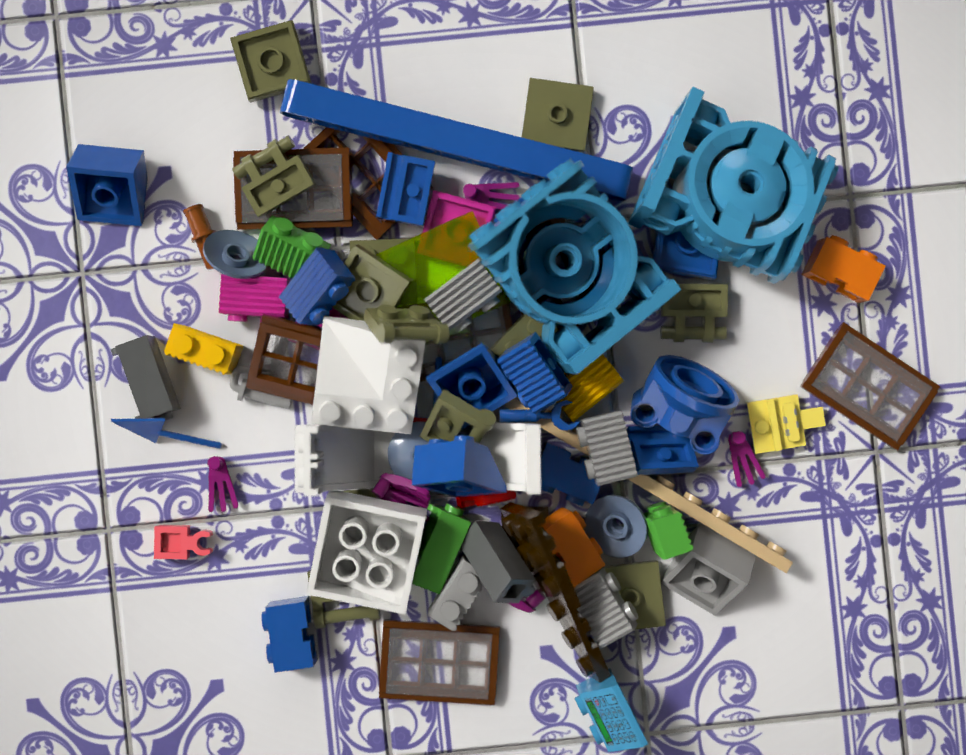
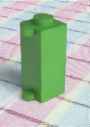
(439, 546)

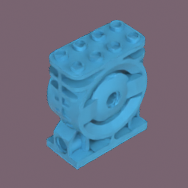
(762, 159)
(570, 196)

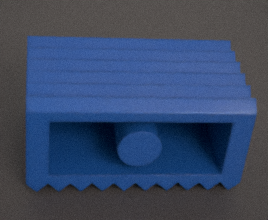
(317, 287)
(534, 373)

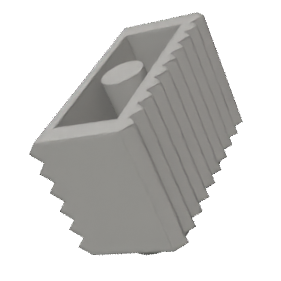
(463, 296)
(607, 448)
(456, 595)
(605, 609)

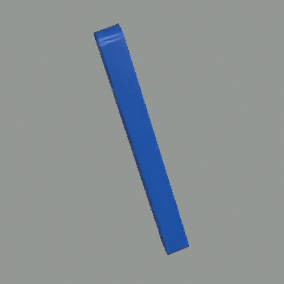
(445, 136)

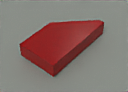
(482, 500)

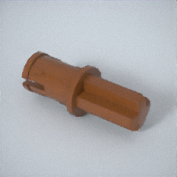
(199, 227)

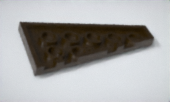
(554, 581)

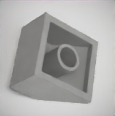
(711, 571)

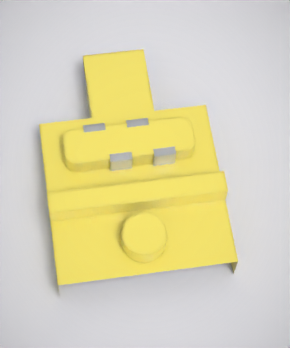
(780, 423)

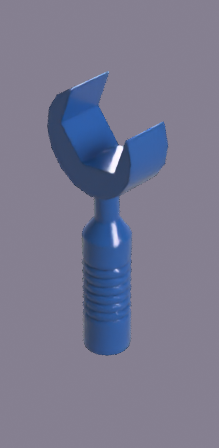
(509, 416)

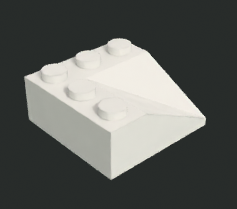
(365, 381)
(366, 551)

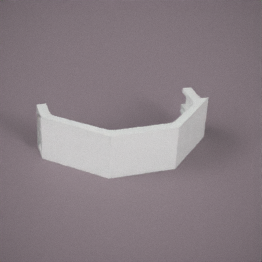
(355, 458)

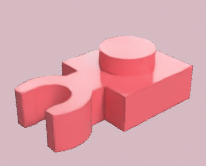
(176, 542)

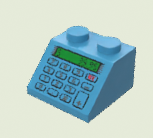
(610, 714)

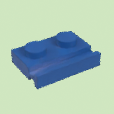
(405, 189)
(660, 451)

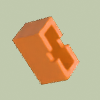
(850, 270)
(573, 547)

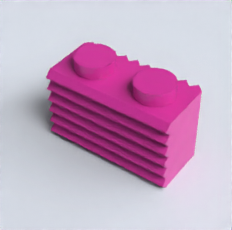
(252, 297)

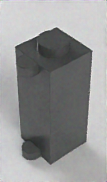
(148, 377)
(497, 562)

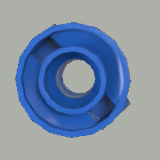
(685, 401)

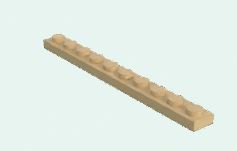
(688, 503)

